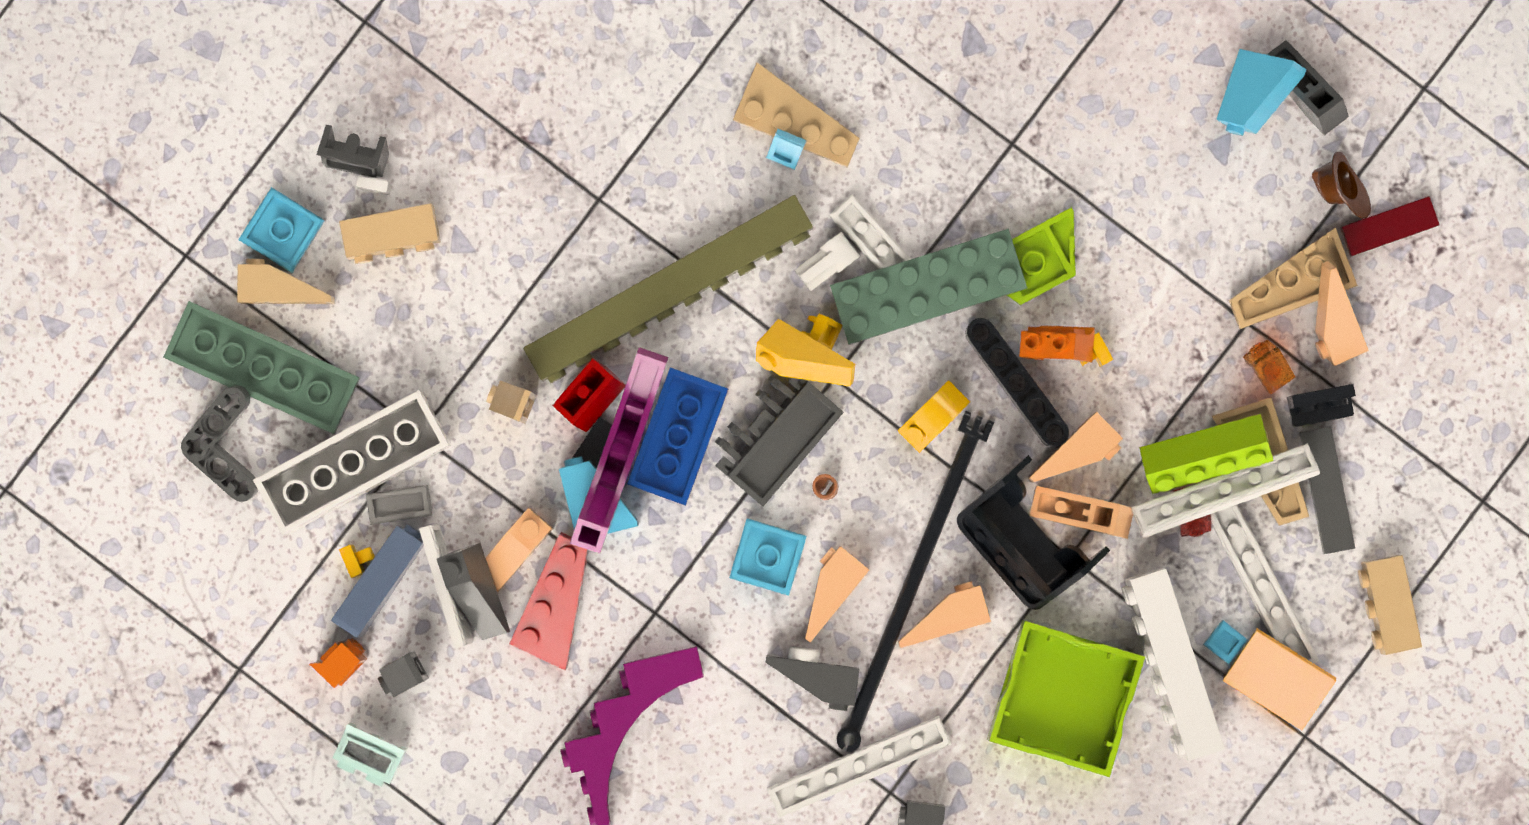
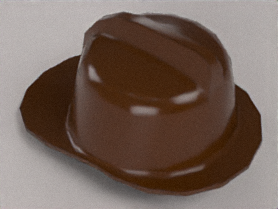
(1341, 185)

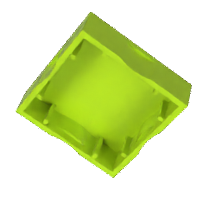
(1065, 698)

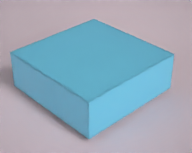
(786, 149)
(1225, 642)

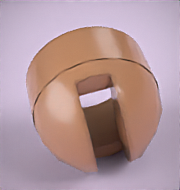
(820, 484)

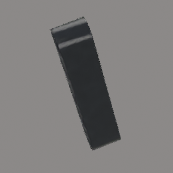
(1031, 389)

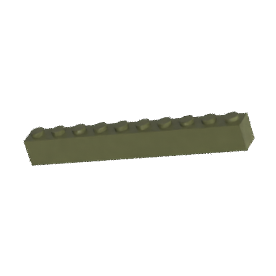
(669, 288)

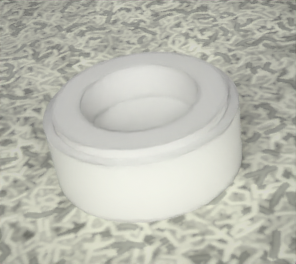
(804, 654)

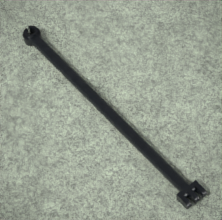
(971, 436)

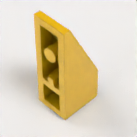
(801, 357)

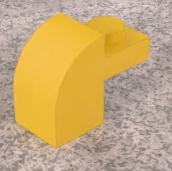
(934, 416)

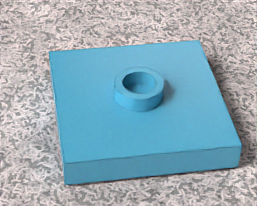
(281, 230)
(767, 557)

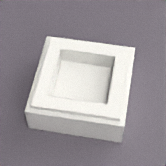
(373, 184)

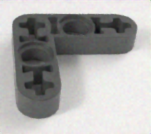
(211, 449)

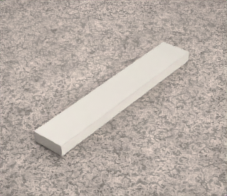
(1224, 491)
(1260, 581)
(859, 766)

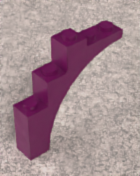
(619, 450)
(596, 753)

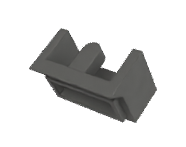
(351, 156)

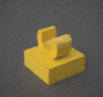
(824, 330)
(1100, 351)
(354, 560)

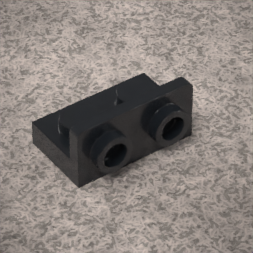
(1321, 405)

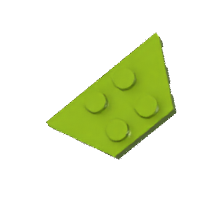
(1046, 255)

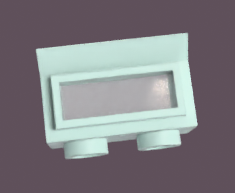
(368, 754)

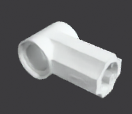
(832, 258)

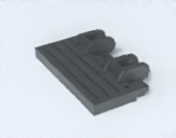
(780, 440)

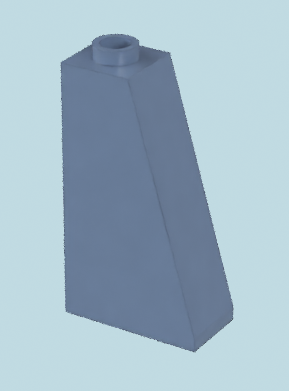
(378, 581)

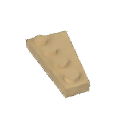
(774, 105)
(1292, 283)
(1285, 503)

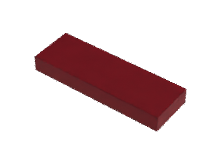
(1389, 226)

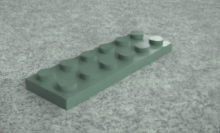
(928, 286)
(262, 366)

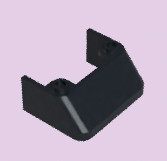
(1018, 546)

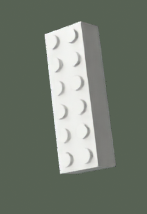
(352, 462)
(1173, 663)

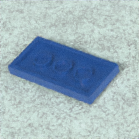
(677, 436)

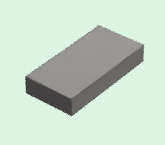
(399, 504)

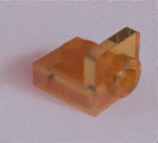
(1269, 366)

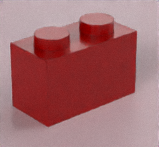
(589, 395)

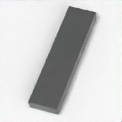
(1328, 492)

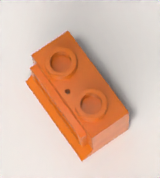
(1058, 343)
(340, 662)

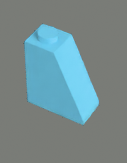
(1256, 90)
(576, 482)

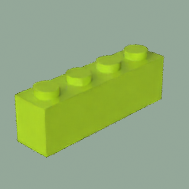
(1206, 454)

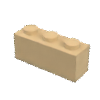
(390, 233)
(1390, 605)

